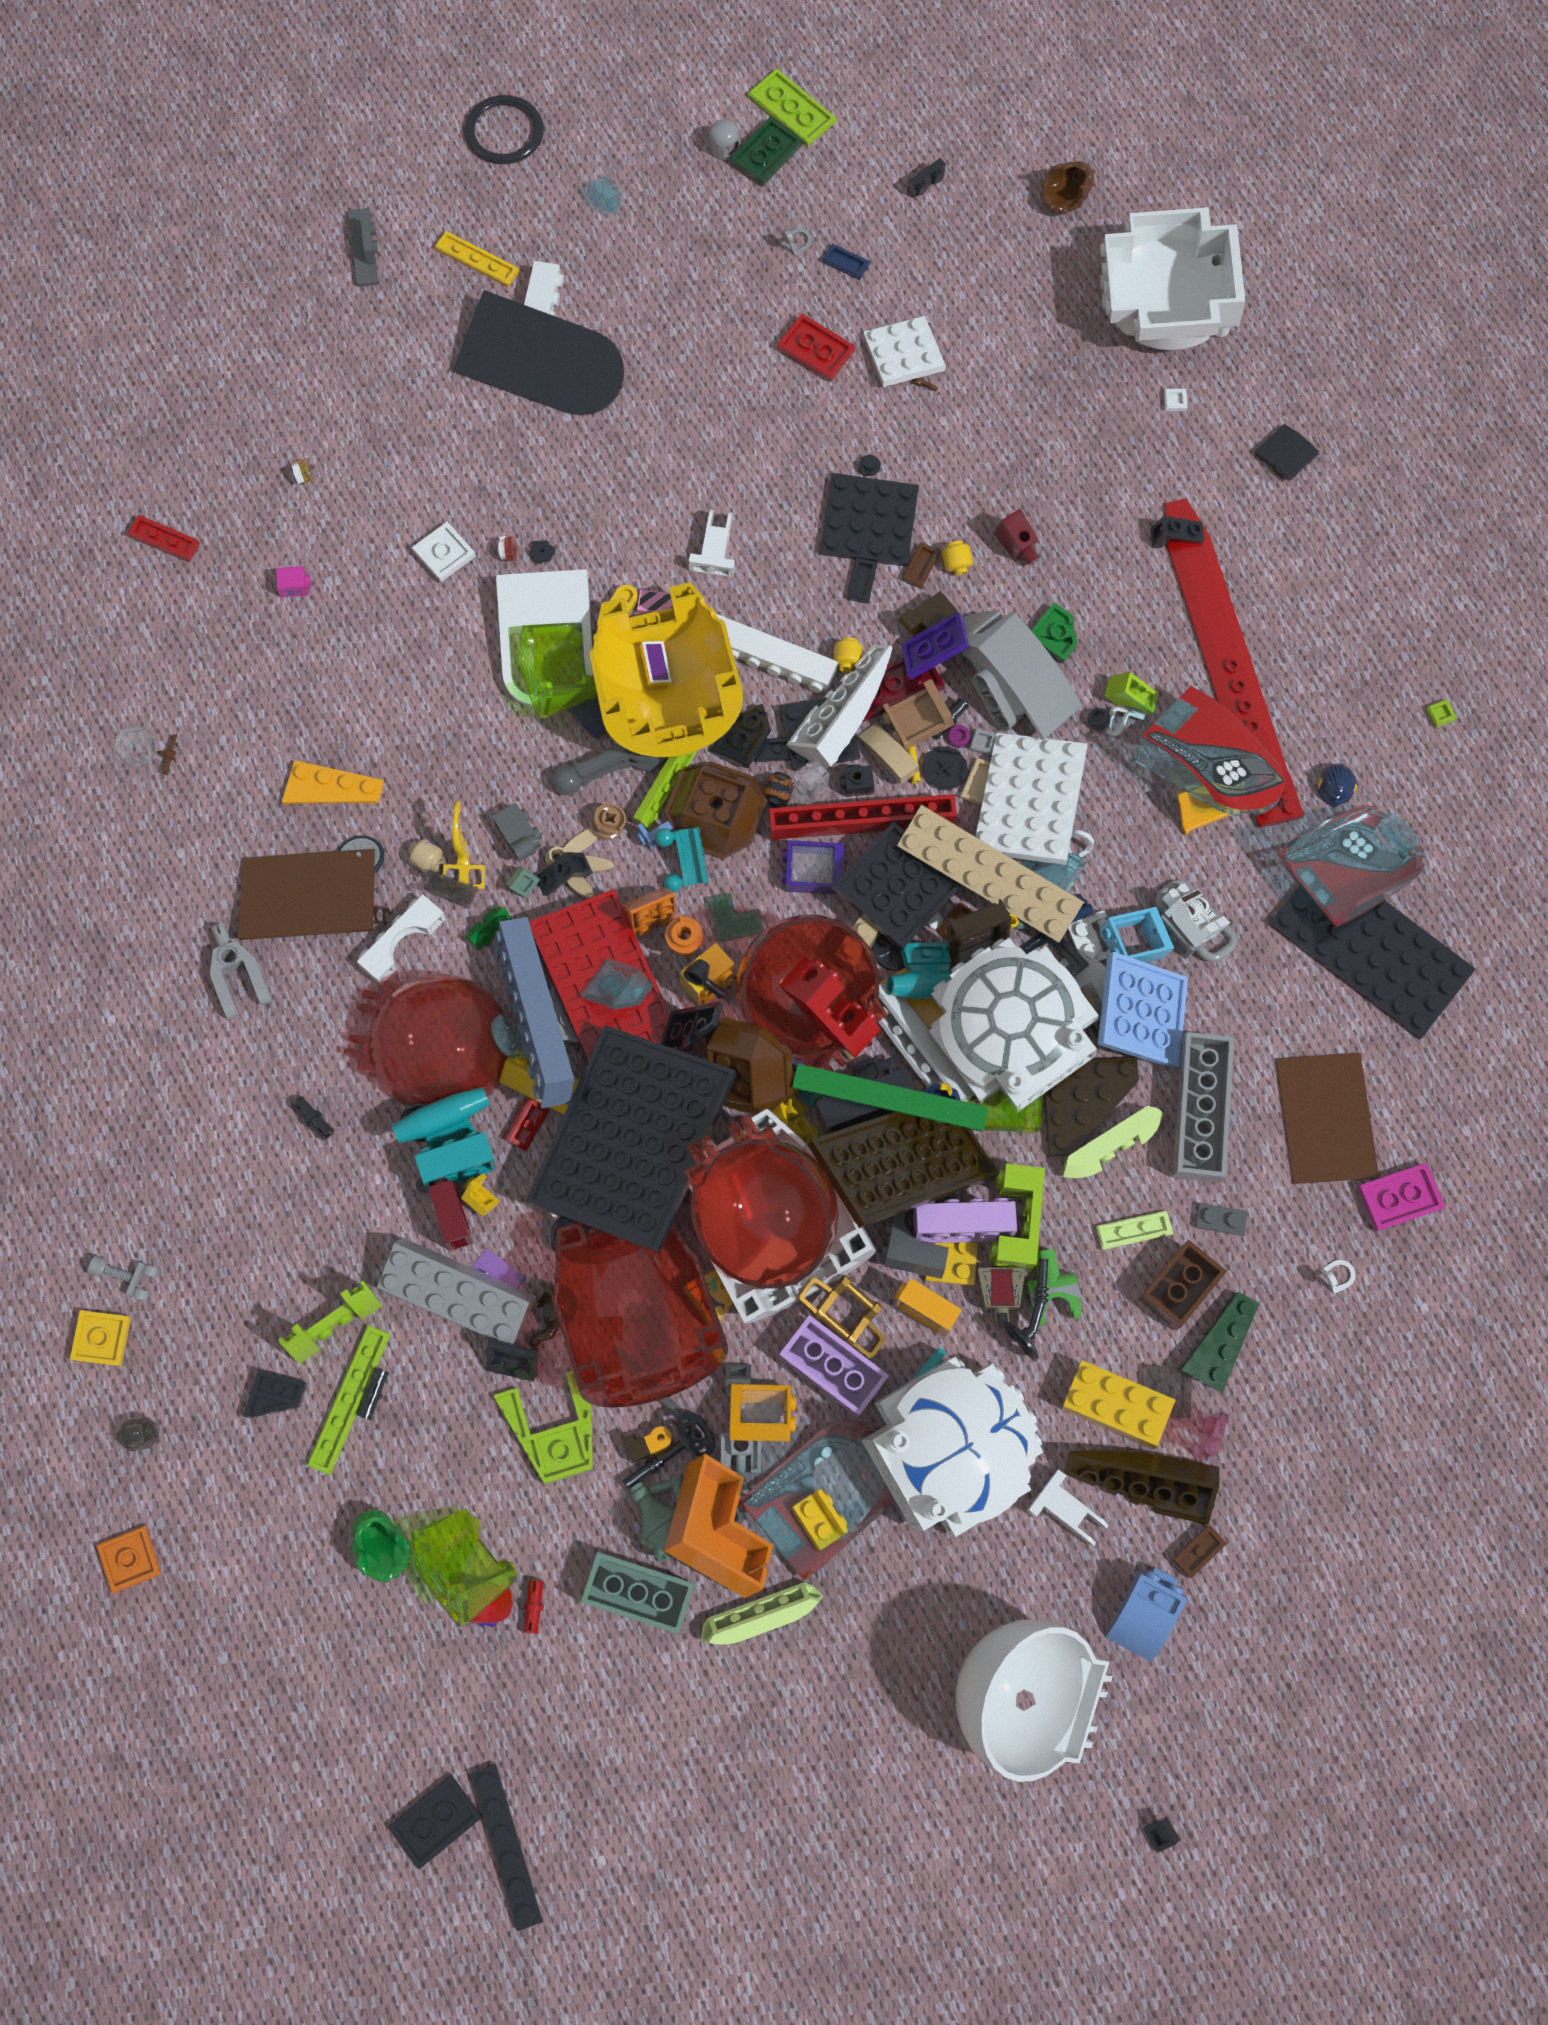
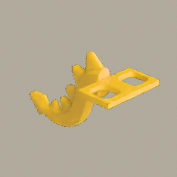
(463, 855)

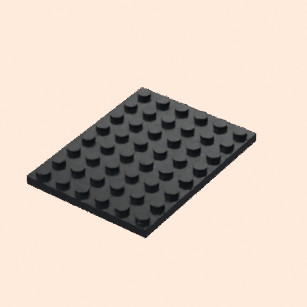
(628, 1138)

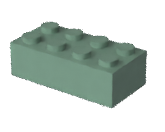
(638, 1593)

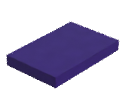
(935, 645)

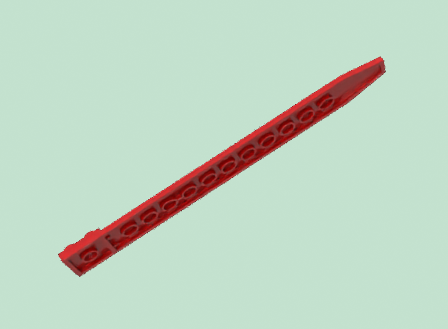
(1226, 650)

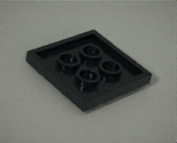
(792, 717)

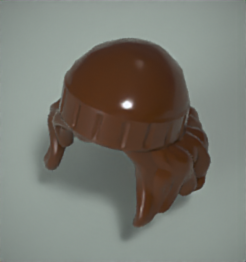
(1067, 186)

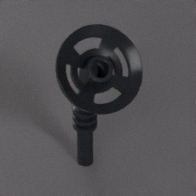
(1025, 1336)
(687, 1440)

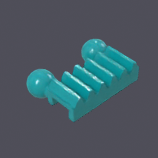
(690, 855)

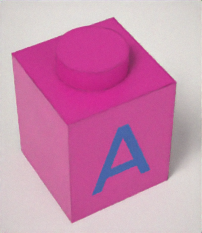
(293, 581)

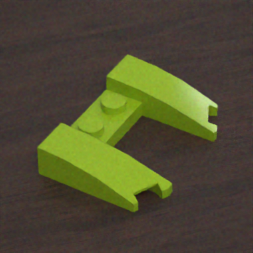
(302, 1342)

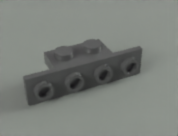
(364, 246)

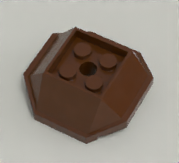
(721, 829)
(760, 1061)

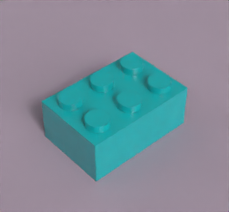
(456, 1160)

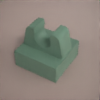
(523, 881)

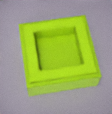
(1441, 713)

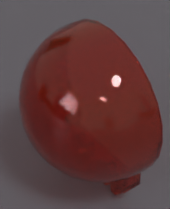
(774, 956)
(430, 1039)
(761, 1207)

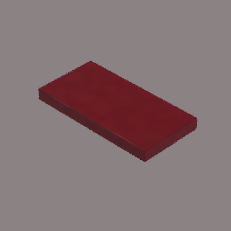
(898, 686)

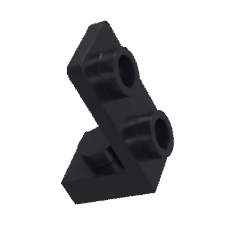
(1177, 529)
(563, 869)

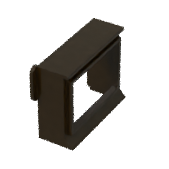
(974, 924)

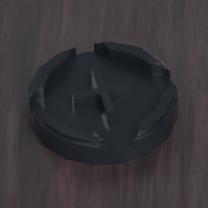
(944, 768)

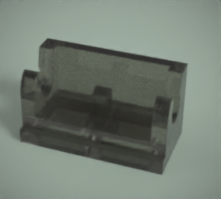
(450, 888)

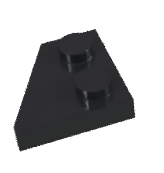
(274, 1394)

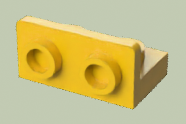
(820, 1519)

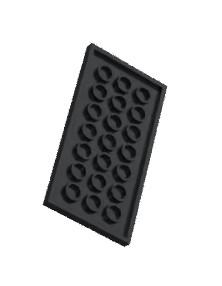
(1380, 958)

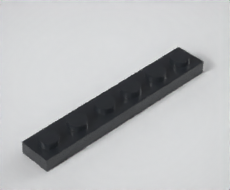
(507, 1847)

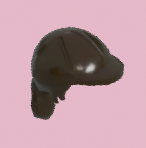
(549, 1316)

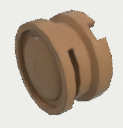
(608, 821)

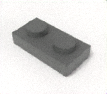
(1221, 1219)

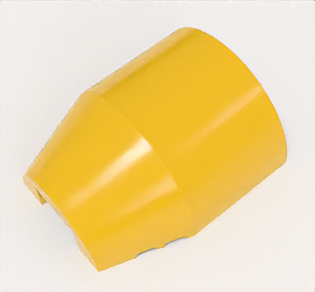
(702, 667)

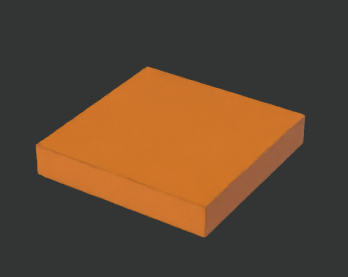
(128, 1559)

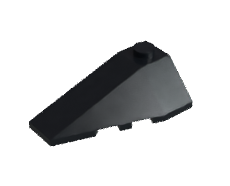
(691, 1025)

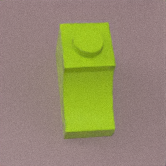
(1131, 692)

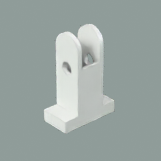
(714, 550)
(1064, 1507)

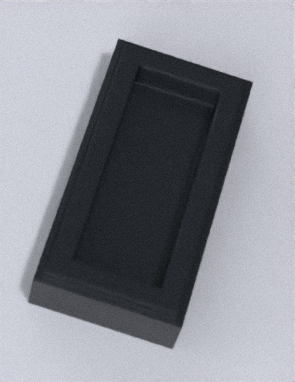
(862, 580)

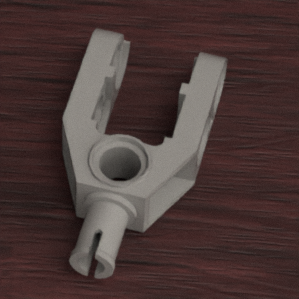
(220, 968)

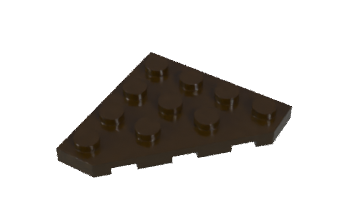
(1085, 1100)

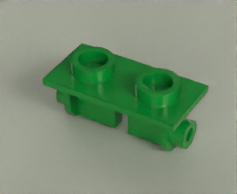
(482, 934)

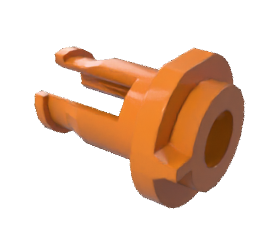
(676, 936)

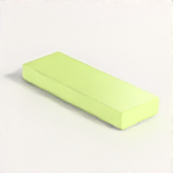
(1134, 1230)

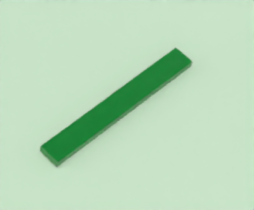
(890, 1097)

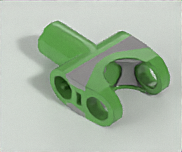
(1061, 1287)

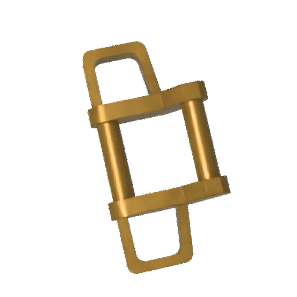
(863, 1321)

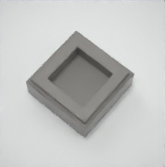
(983, 741)

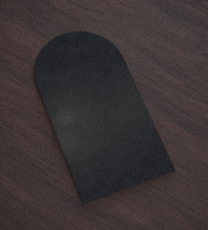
(540, 357)

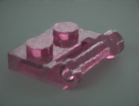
(1214, 1431)

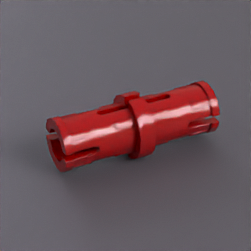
(533, 1607)

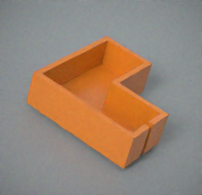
(707, 1535)

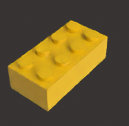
(1118, 1405)

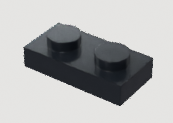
(932, 174)

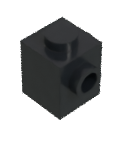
(857, 780)

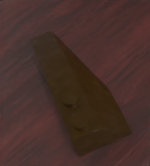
(1166, 1483)

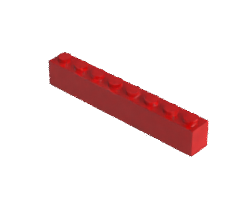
(854, 816)

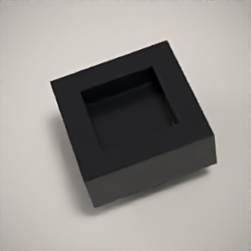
(1161, 1834)

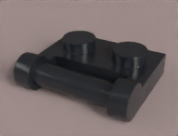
(512, 1360)

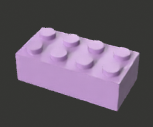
(964, 1221)
(833, 1366)

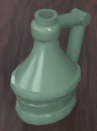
(655, 1515)

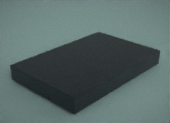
(435, 1821)

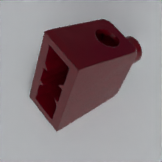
(1017, 537)

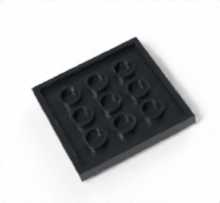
(869, 519)
(895, 888)

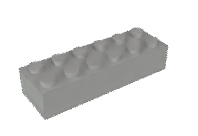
(1203, 1107)
(456, 1291)

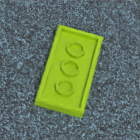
(792, 106)

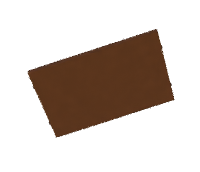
(1327, 1118)

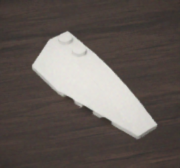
(835, 722)

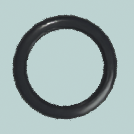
(514, 157)

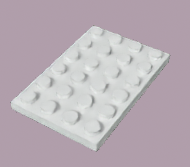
(1032, 797)

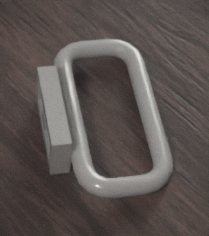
(1178, 938)

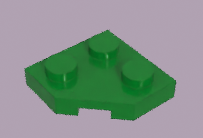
(1056, 632)

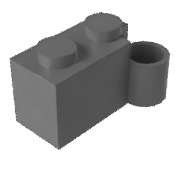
(517, 832)

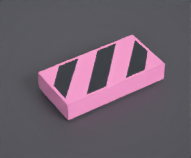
(653, 601)

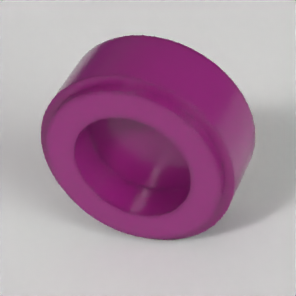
(958, 736)

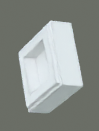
(1175, 400)

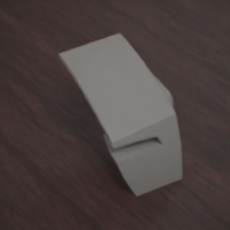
(1017, 674)

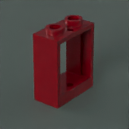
(450, 1214)

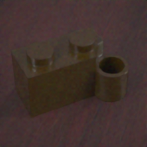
(927, 614)

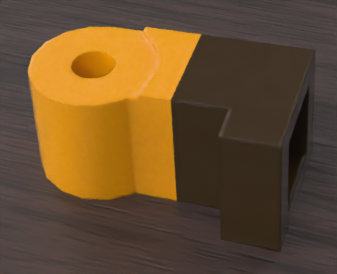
(649, 1445)

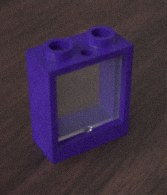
(812, 866)

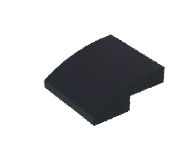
(1286, 452)

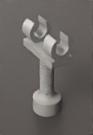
(98, 1266)

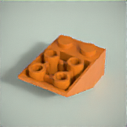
(651, 910)

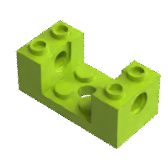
(1025, 1184)

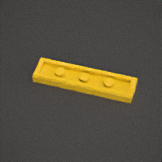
(476, 258)

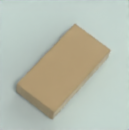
(976, 782)

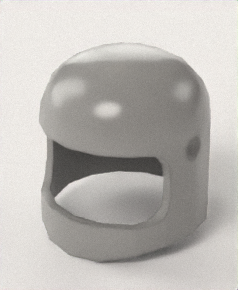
(722, 135)

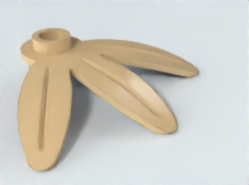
(577, 845)

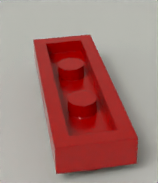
(163, 538)

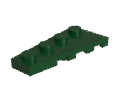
(1218, 1350)

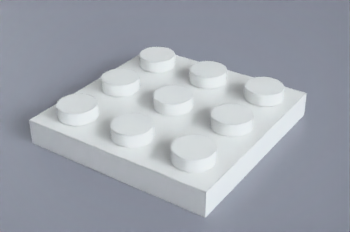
(904, 351)

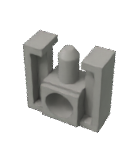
(753, 1450)

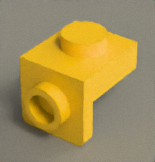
(479, 1197)

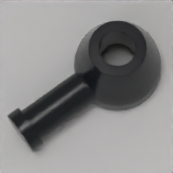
(698, 973)

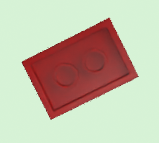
(816, 347)

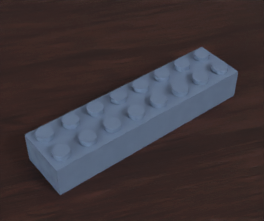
(534, 1013)

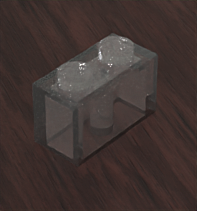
(810, 782)

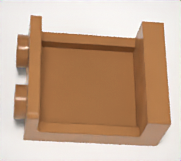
(918, 716)

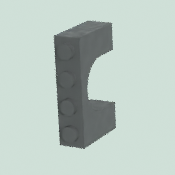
(910, 1254)

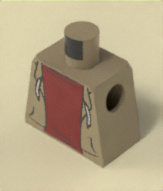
(1000, 1290)

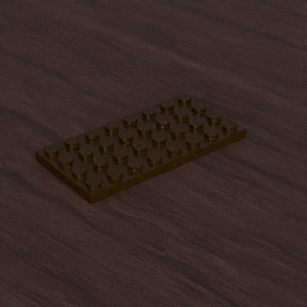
(899, 1164)

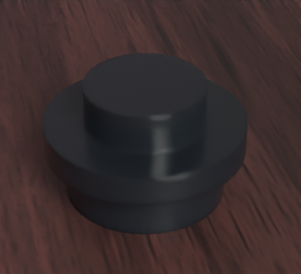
(869, 465)
(1099, 719)

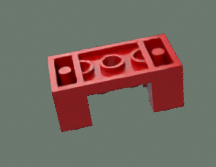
(814, 990)

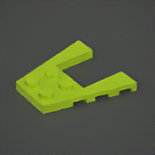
(559, 1450)

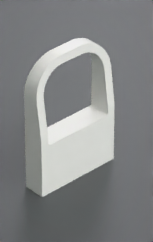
(541, 600)

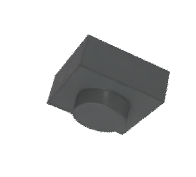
(738, 1374)

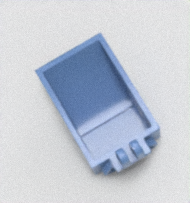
(1147, 1613)

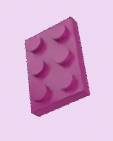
(1401, 1197)

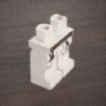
(1193, 915)

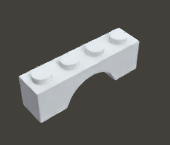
(419, 918)

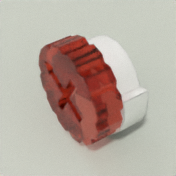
(507, 548)

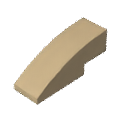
(889, 753)

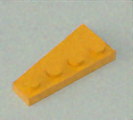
(326, 785)

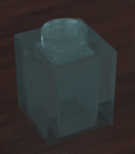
(605, 194)

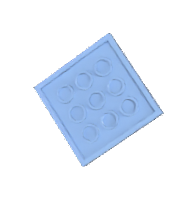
(1143, 1010)

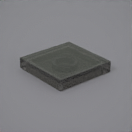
(1172, 1384)

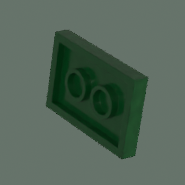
(766, 151)

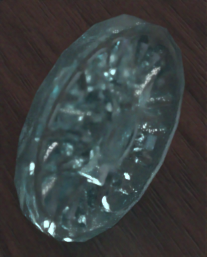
(506, 1036)

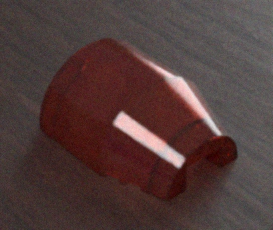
(634, 1317)

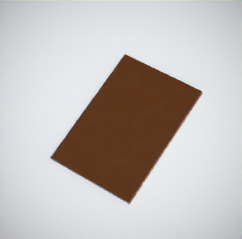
(307, 894)

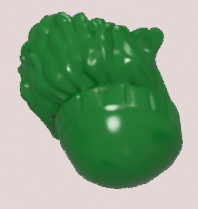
(379, 1546)

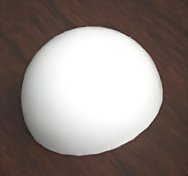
(1065, 1686)

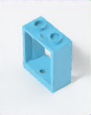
(1152, 926)

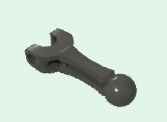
(569, 779)

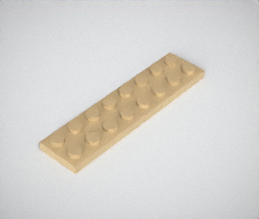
(990, 873)

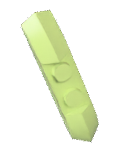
(1087, 1159)
(761, 1615)

